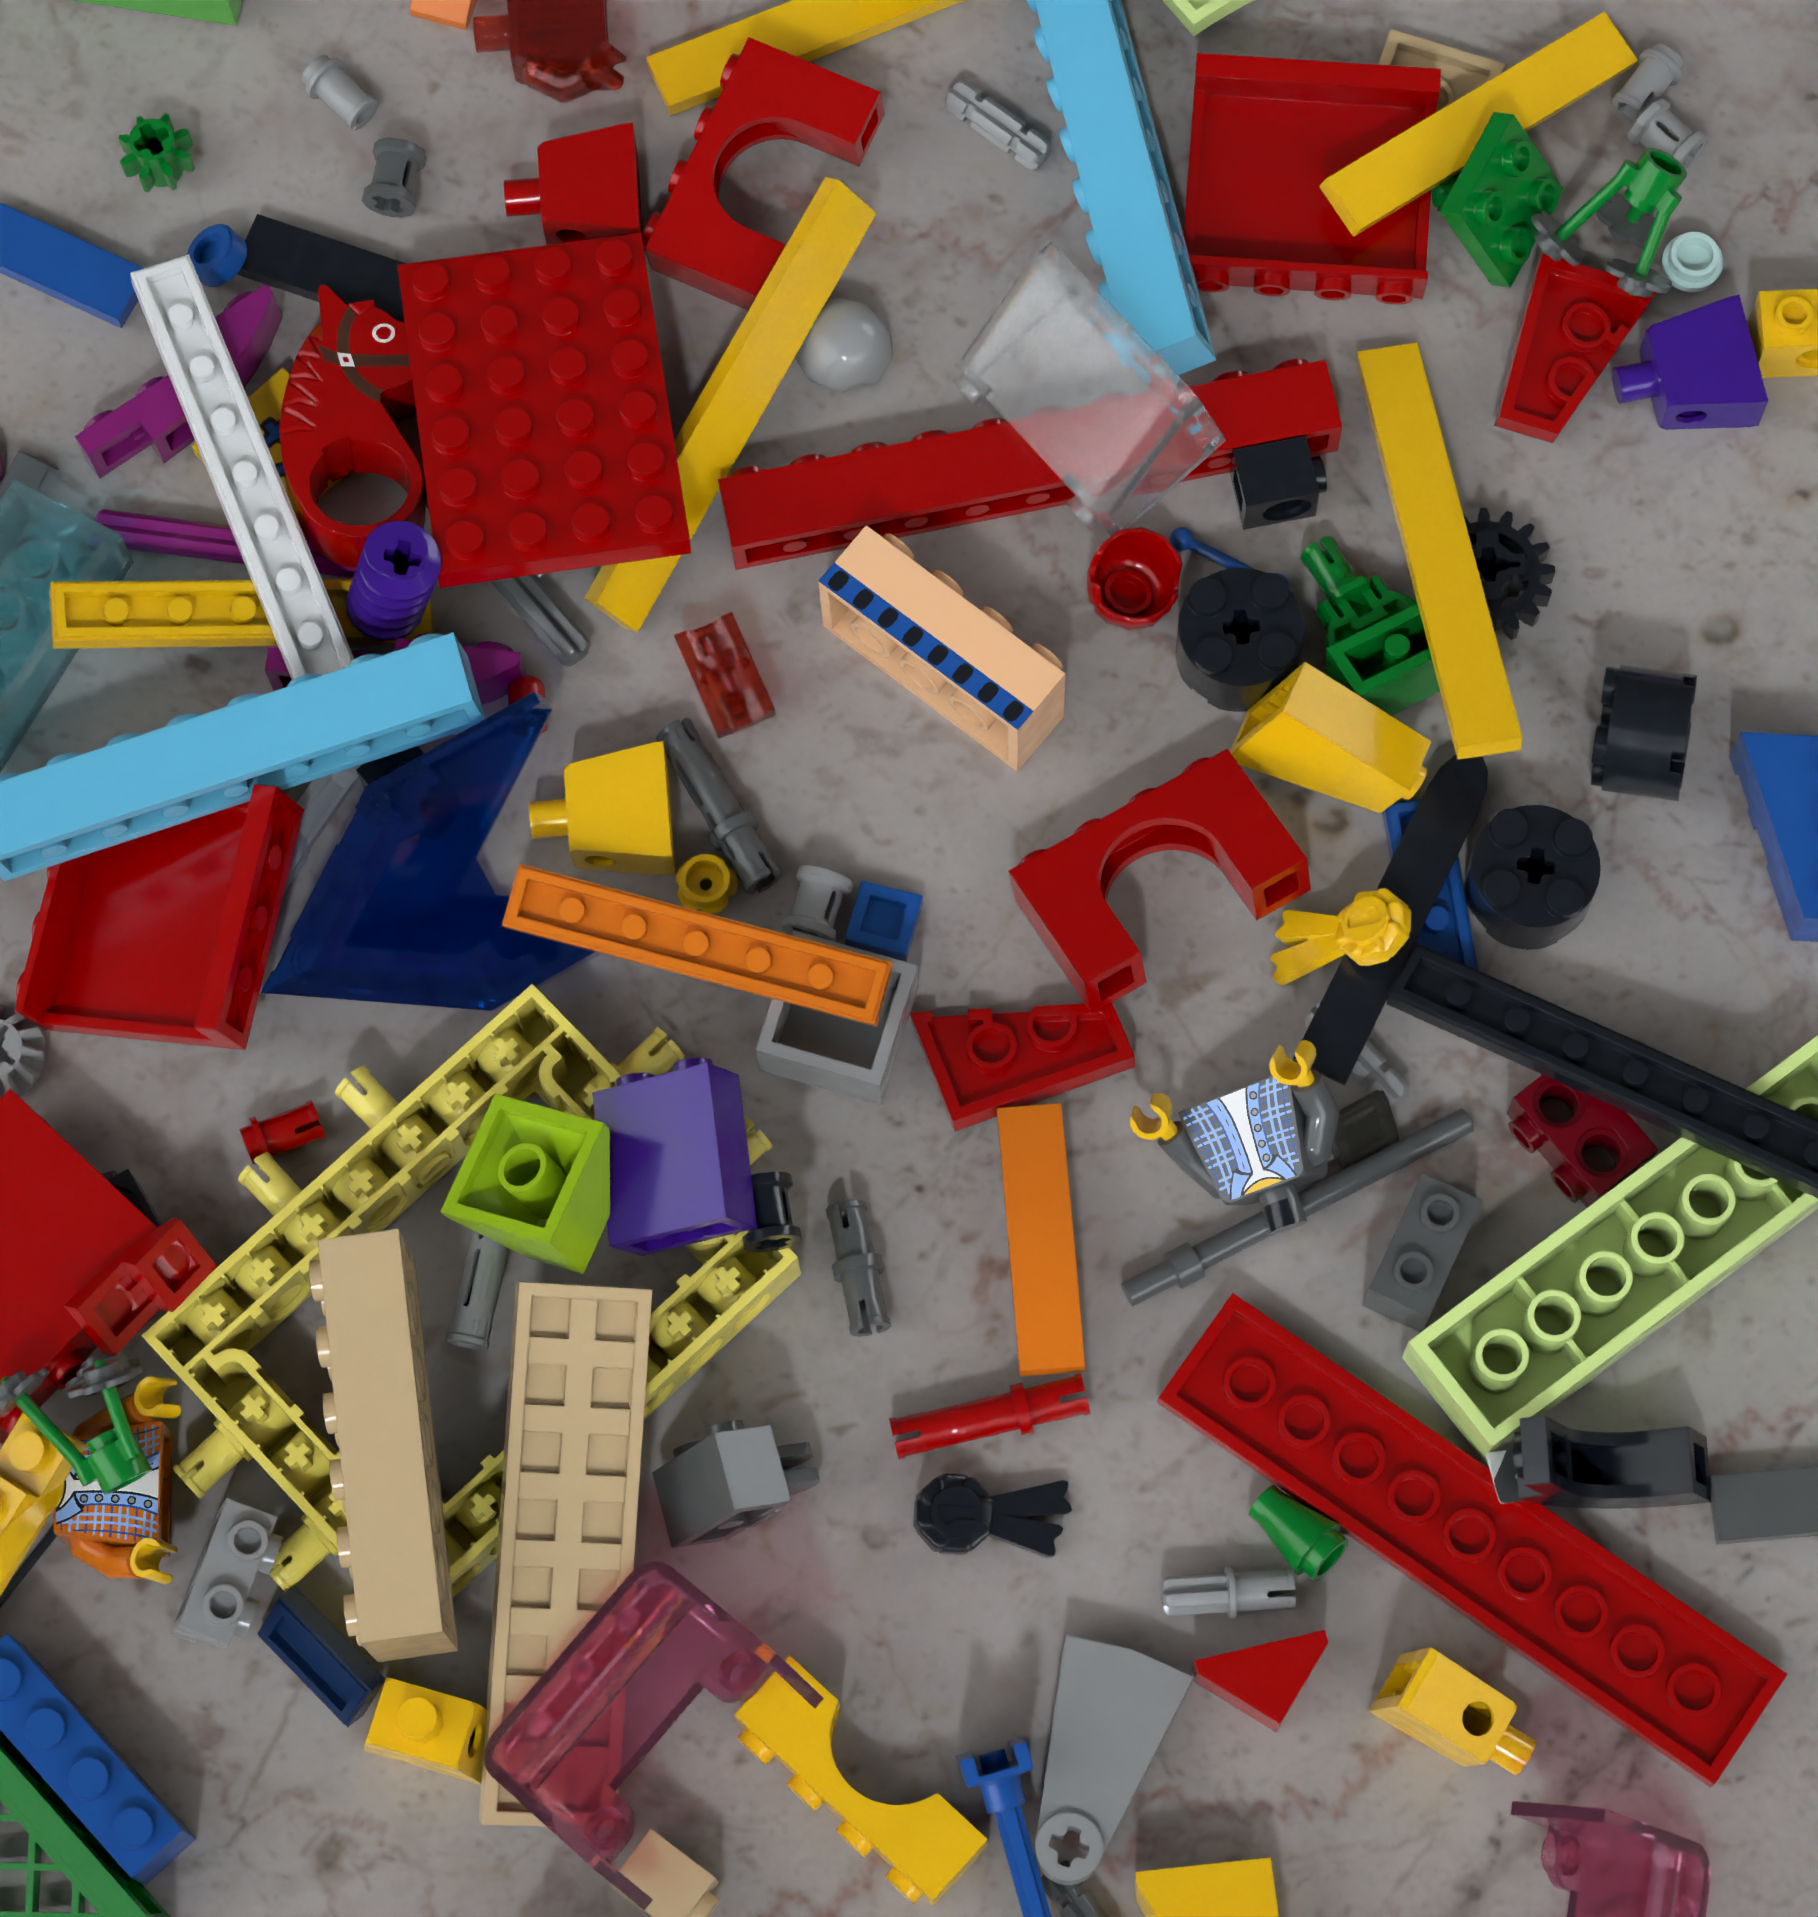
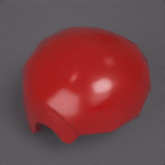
(1134, 578)

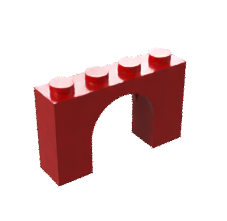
(762, 100)
(1202, 811)

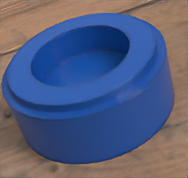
(217, 254)

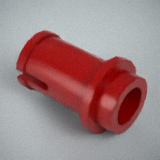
(282, 1131)

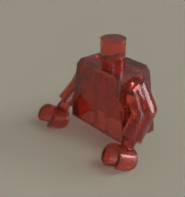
(554, 46)

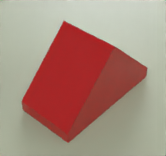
(1263, 1677)

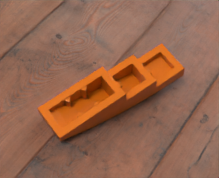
(1040, 1240)

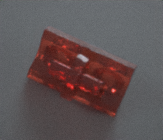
(725, 676)

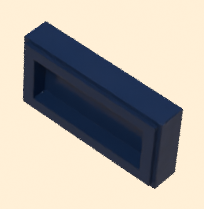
(321, 1656)

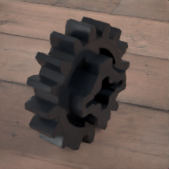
(1510, 571)

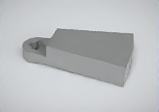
(1102, 1741)

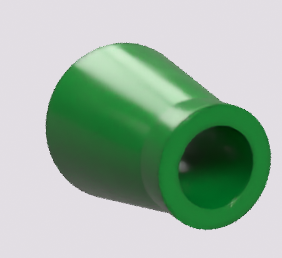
(1299, 1533)

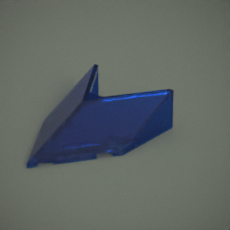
(406, 900)

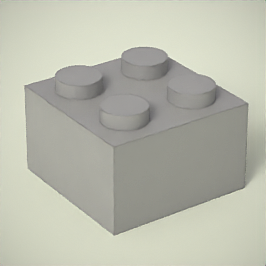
(836, 1050)

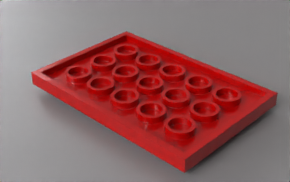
(542, 410)

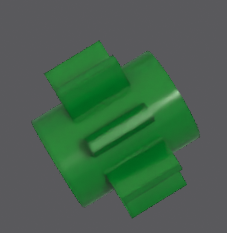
(155, 136)

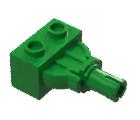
(1371, 633)

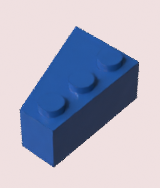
(1782, 799)

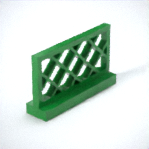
(68, 1844)

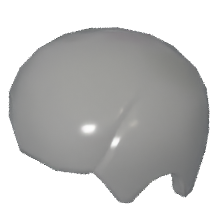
(845, 346)

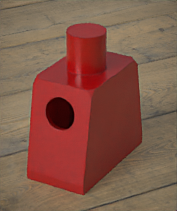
(583, 186)

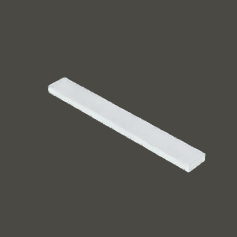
(241, 468)

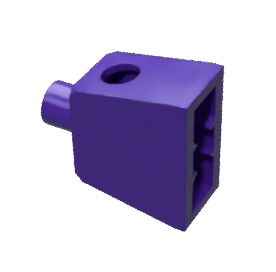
(1698, 370)

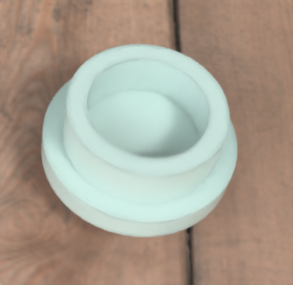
(1692, 262)

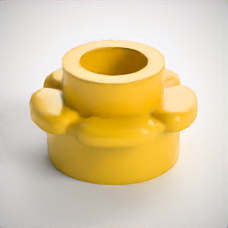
(705, 868)

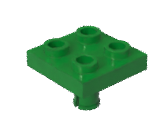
(1497, 197)

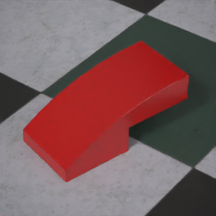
(138, 1283)

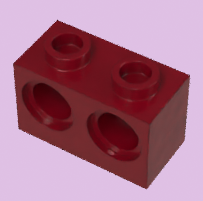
(1562, 1144)

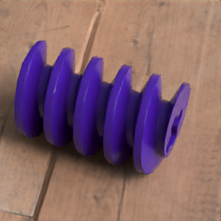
(393, 581)

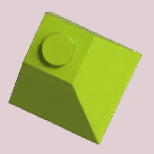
(535, 1183)

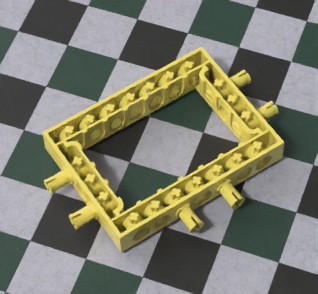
(364, 1191)

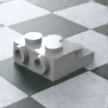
(219, 1589)

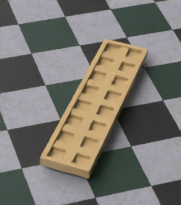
(563, 1487)

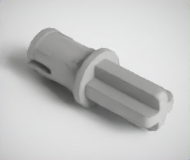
(1228, 1592)

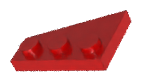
(1563, 345)
(1018, 1056)

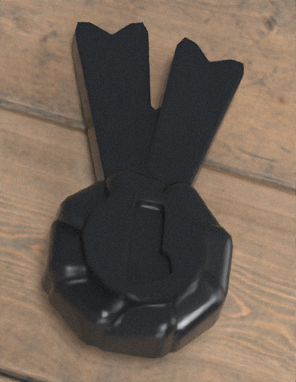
(959, 1514)

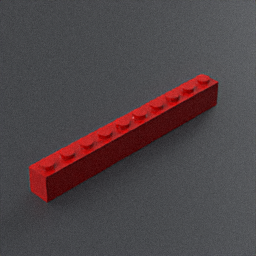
(986, 471)

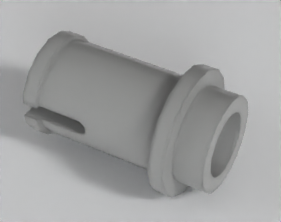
(1656, 71)
(330, 83)

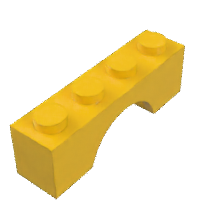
(921, 1841)

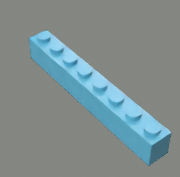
(1122, 177)
(217, 757)

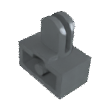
(729, 1482)

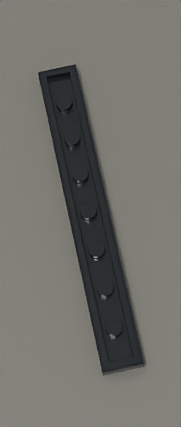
(1609, 1067)

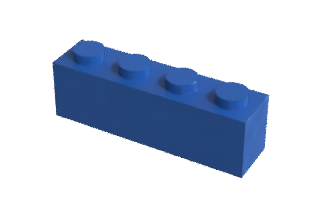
(85, 1767)

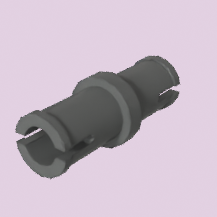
(858, 1268)

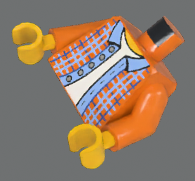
(130, 1528)

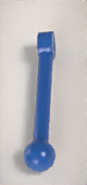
(1183, 539)

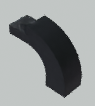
(1610, 1468)

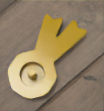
(1365, 931)

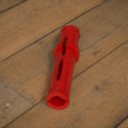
(990, 1416)

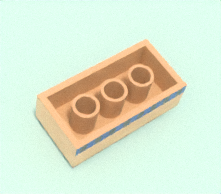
(943, 646)

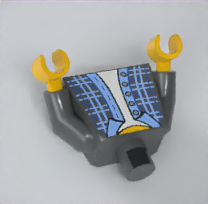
(1254, 1139)

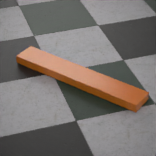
(698, 944)

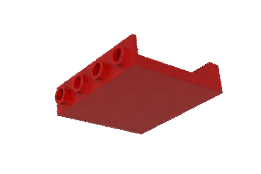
(1255, 168)
(164, 929)
(55, 1236)

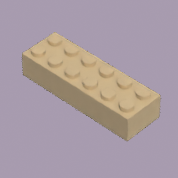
(385, 1447)

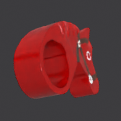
(340, 418)

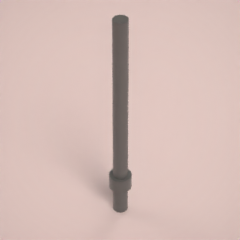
(1187, 1263)

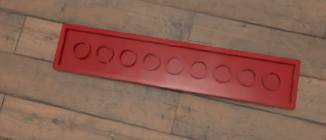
(1497, 1564)

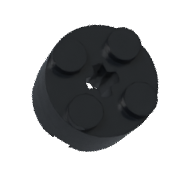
(1243, 605)
(1643, 732)
(1539, 842)

